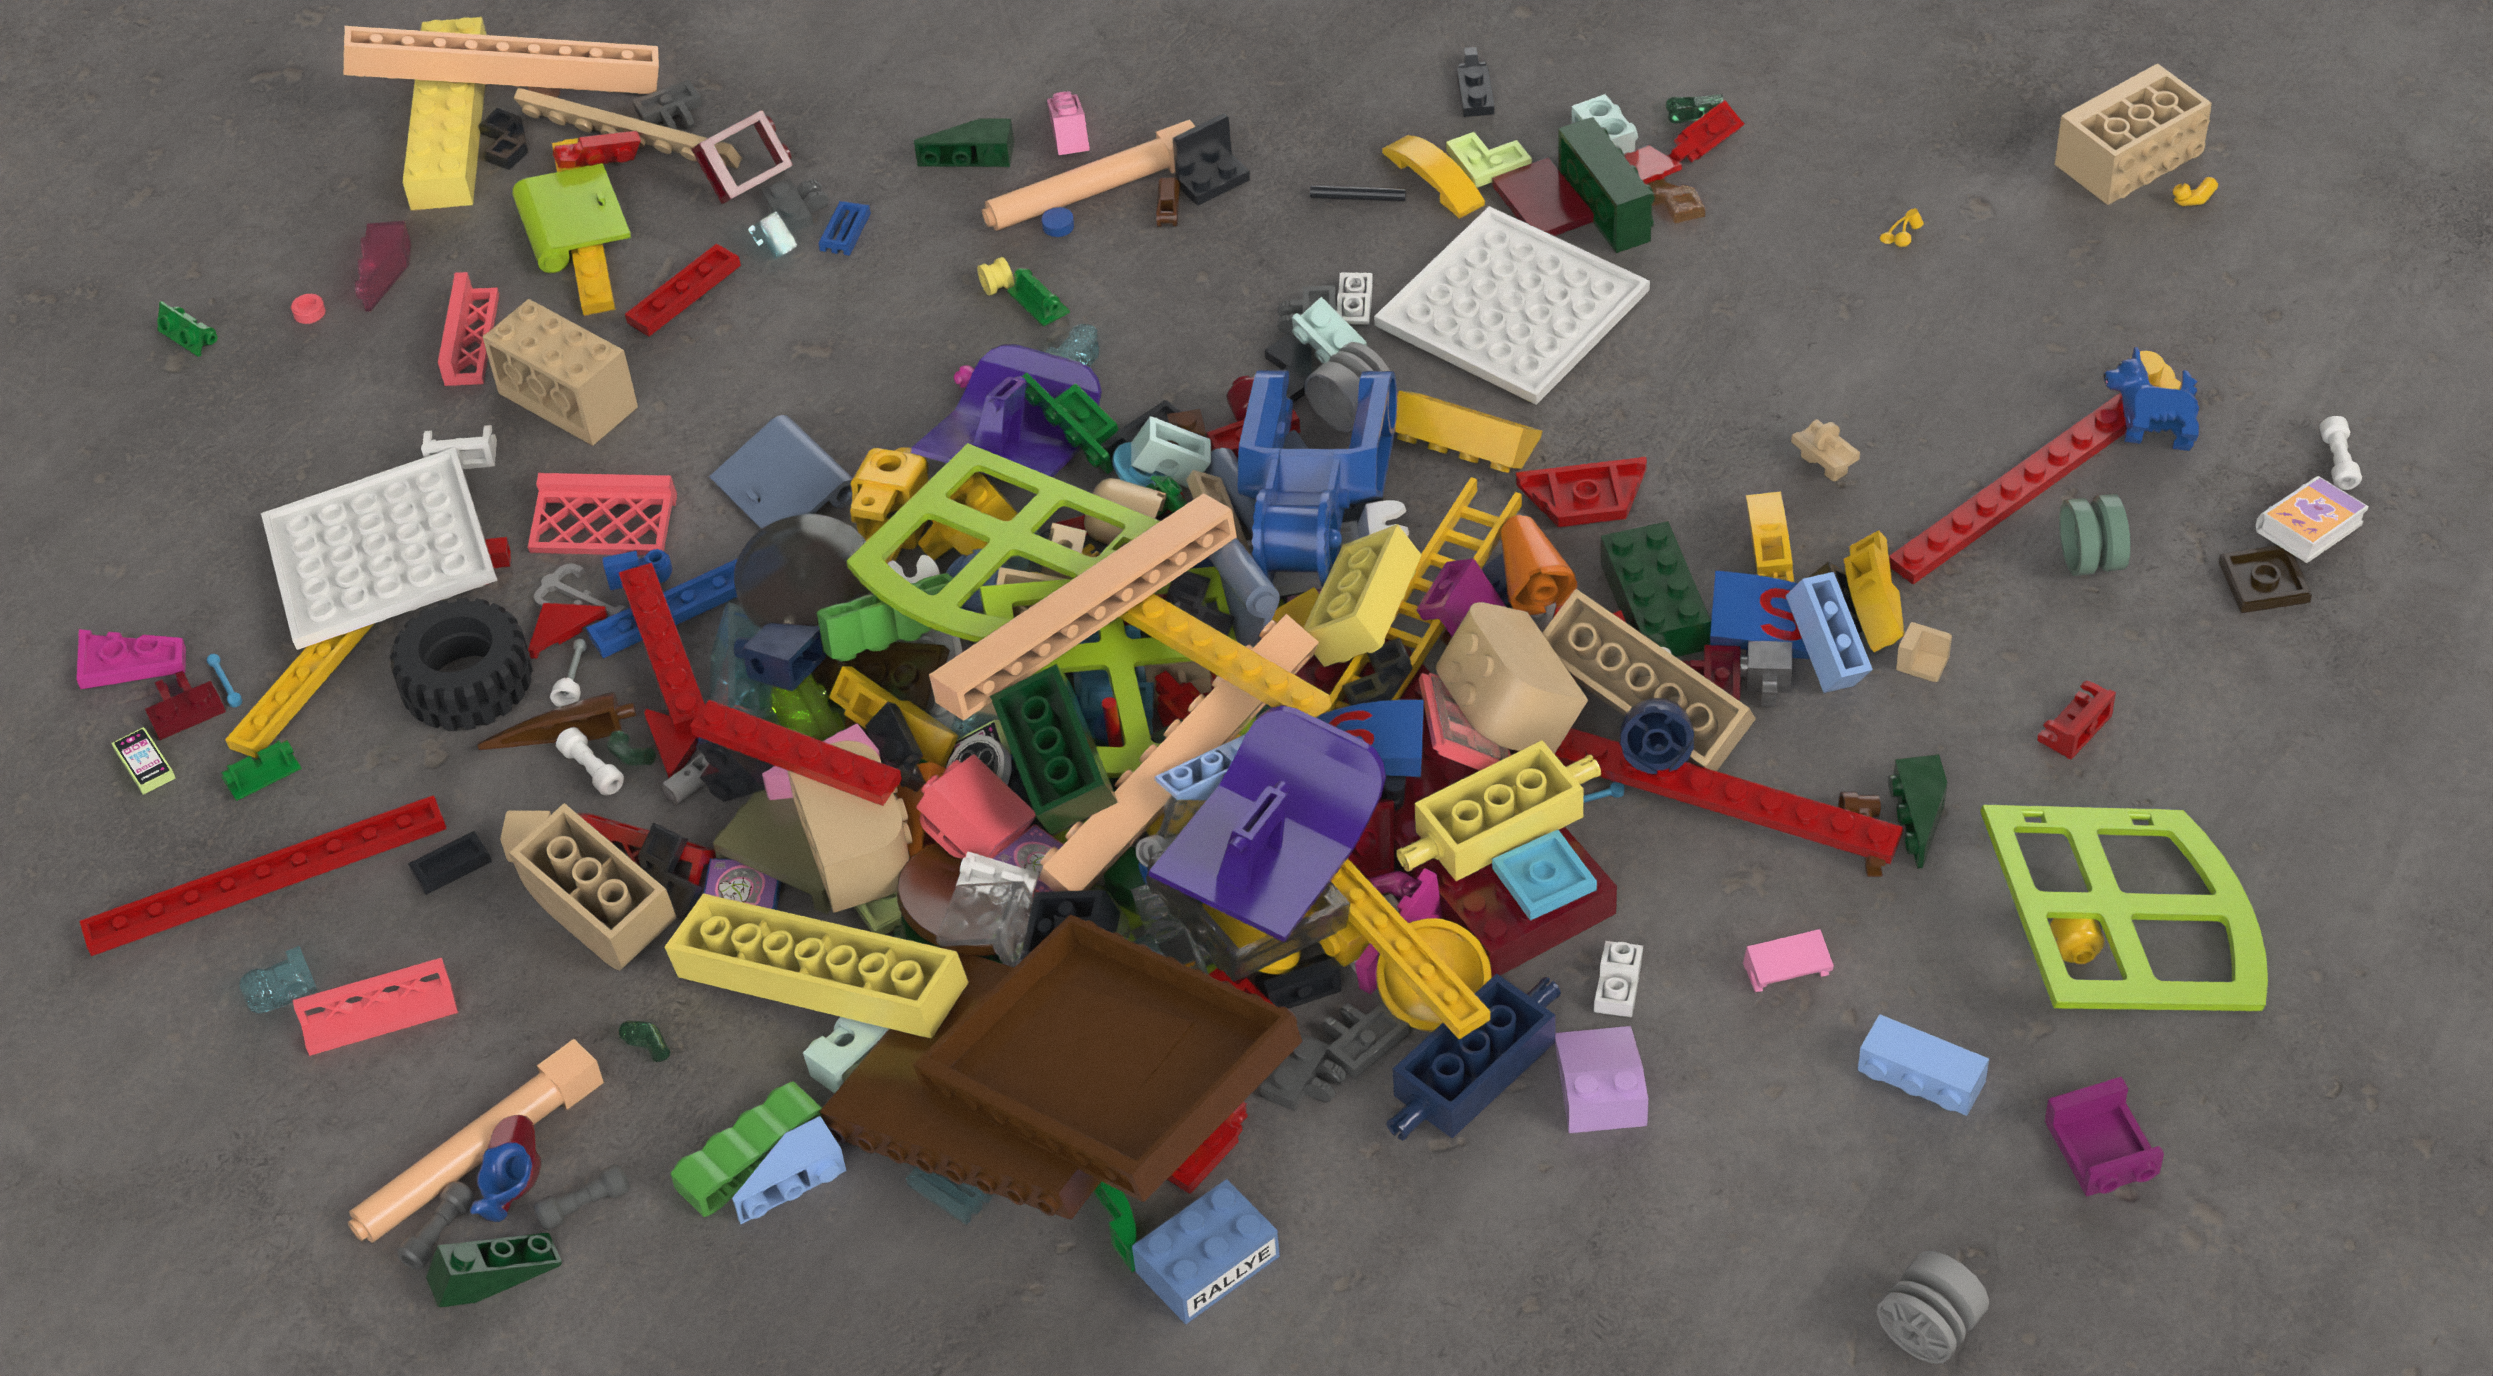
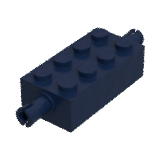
(1458, 1078)

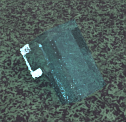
(774, 234)

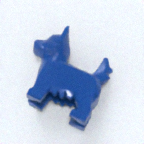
(2155, 407)

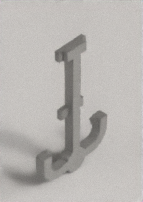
(552, 582)

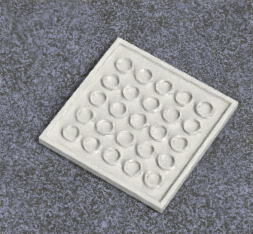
(1512, 304)
(377, 548)

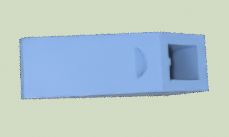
(1200, 775)
(794, 1165)

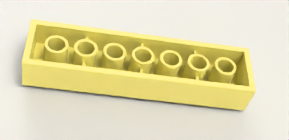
(444, 133)
(817, 965)

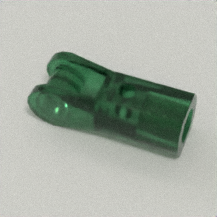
(1691, 108)

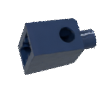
(781, 654)

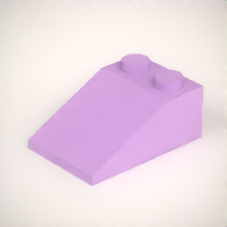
(1601, 1079)

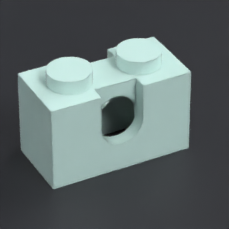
(1153, 453)
(833, 1058)

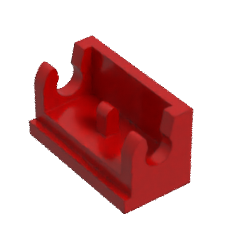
(2079, 720)

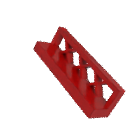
(635, 836)

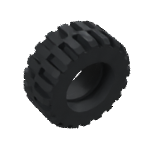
(466, 695)

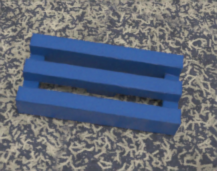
(850, 227)

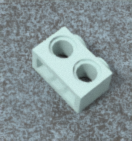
(1608, 116)

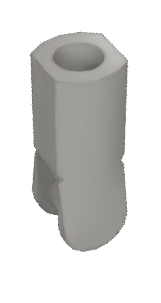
(685, 781)

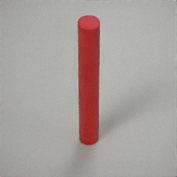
(1112, 722)

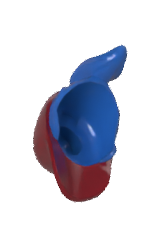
(507, 1168)

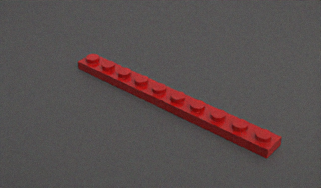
(2010, 492)
(1741, 799)
(261, 875)

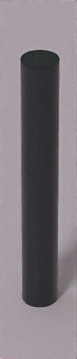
(1358, 193)

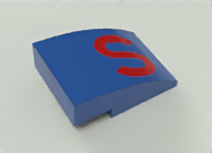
(1753, 610)
(1390, 728)

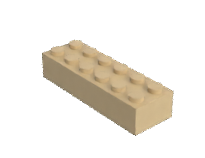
(1630, 668)

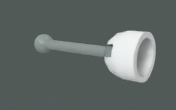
(570, 688)

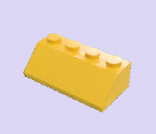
(1464, 430)

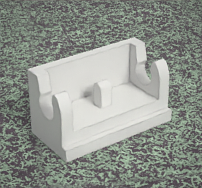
(472, 452)

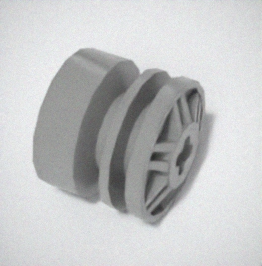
(1335, 384)
(1933, 1307)

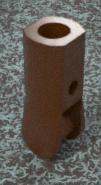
(1167, 202)

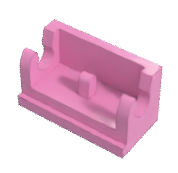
(1787, 959)

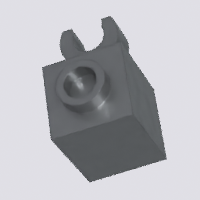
(1767, 669)

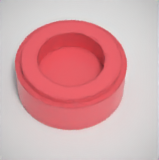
(308, 308)

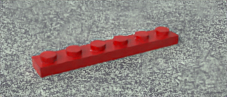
(662, 645)
(796, 752)

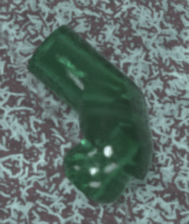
(631, 756)
(646, 1036)

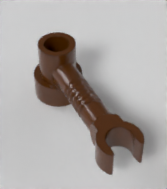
(1869, 806)

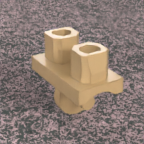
(1824, 445)

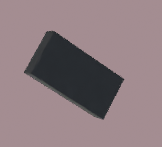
(450, 862)

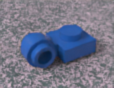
(629, 560)

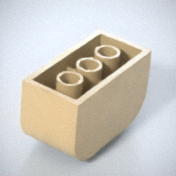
(1509, 679)
(853, 840)
(592, 887)

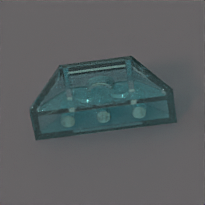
(728, 673)

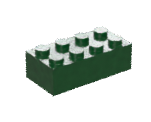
(1606, 184)
(1656, 588)
(1053, 749)

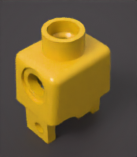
(884, 485)

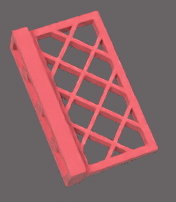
(605, 493)

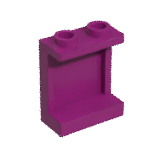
(1455, 591)
(2101, 1137)

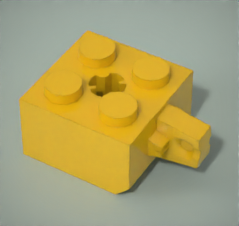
(975, 493)

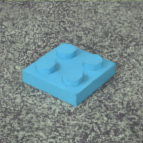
(1544, 874)

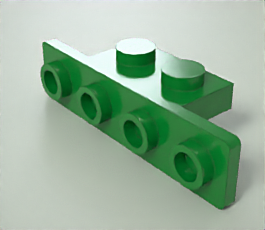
(1080, 419)

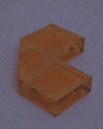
(1681, 202)

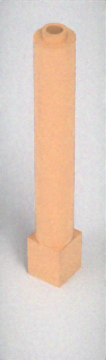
(1085, 180)
(561, 1080)

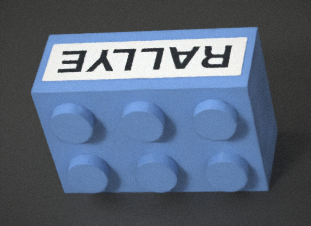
(1206, 1251)

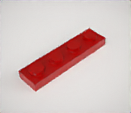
(682, 290)

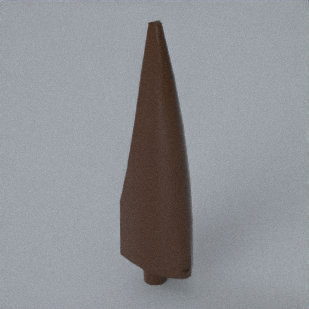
(592, 716)

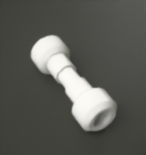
(2345, 473)
(573, 744)

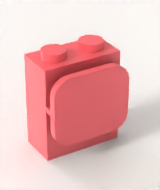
(972, 810)

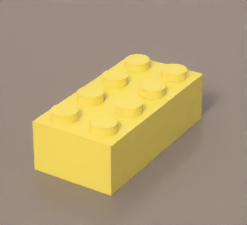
(1362, 595)

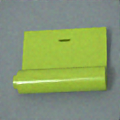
(565, 215)

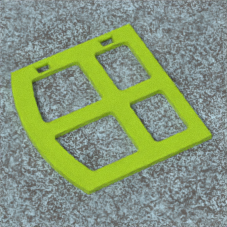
(1003, 539)
(1114, 654)
(2117, 909)

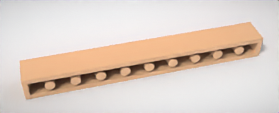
(500, 60)
(1083, 606)
(1211, 723)

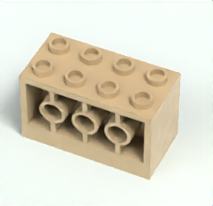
(2132, 133)
(560, 371)

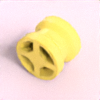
(995, 276)

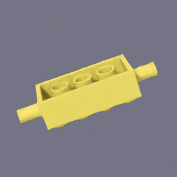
(1498, 810)

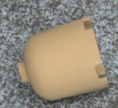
(1128, 495)

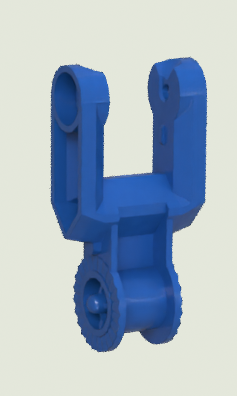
(1307, 490)

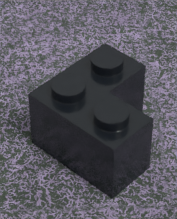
(731, 772)
(1052, 908)

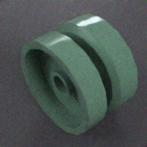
(2094, 534)

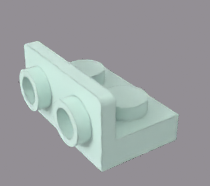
(1324, 330)

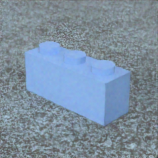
(1828, 632)
(1923, 1065)

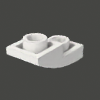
(1355, 297)
(1618, 978)

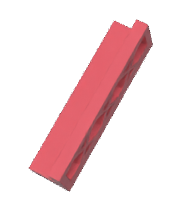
(458, 334)
(378, 1010)

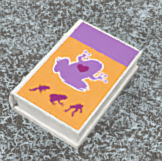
(2311, 519)

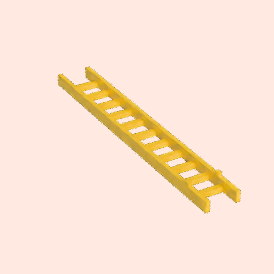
(1430, 557)

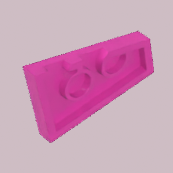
(122, 659)
(1422, 905)

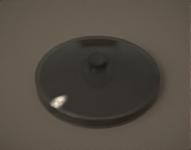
(797, 570)

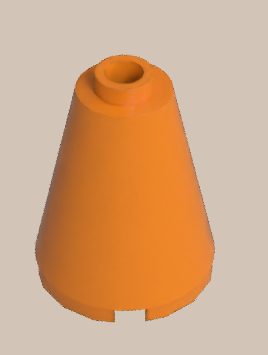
(1533, 567)

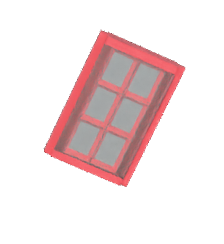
(1452, 732)

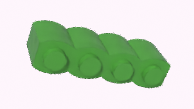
(871, 623)
(731, 1156)

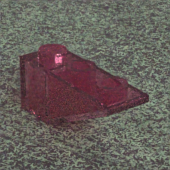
(385, 258)

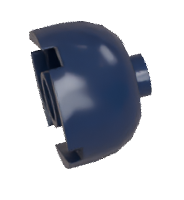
(1656, 735)

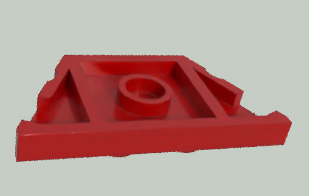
(1584, 491)

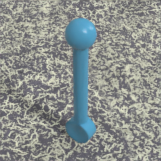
(234, 699)
(1616, 790)

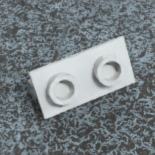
(982, 869)

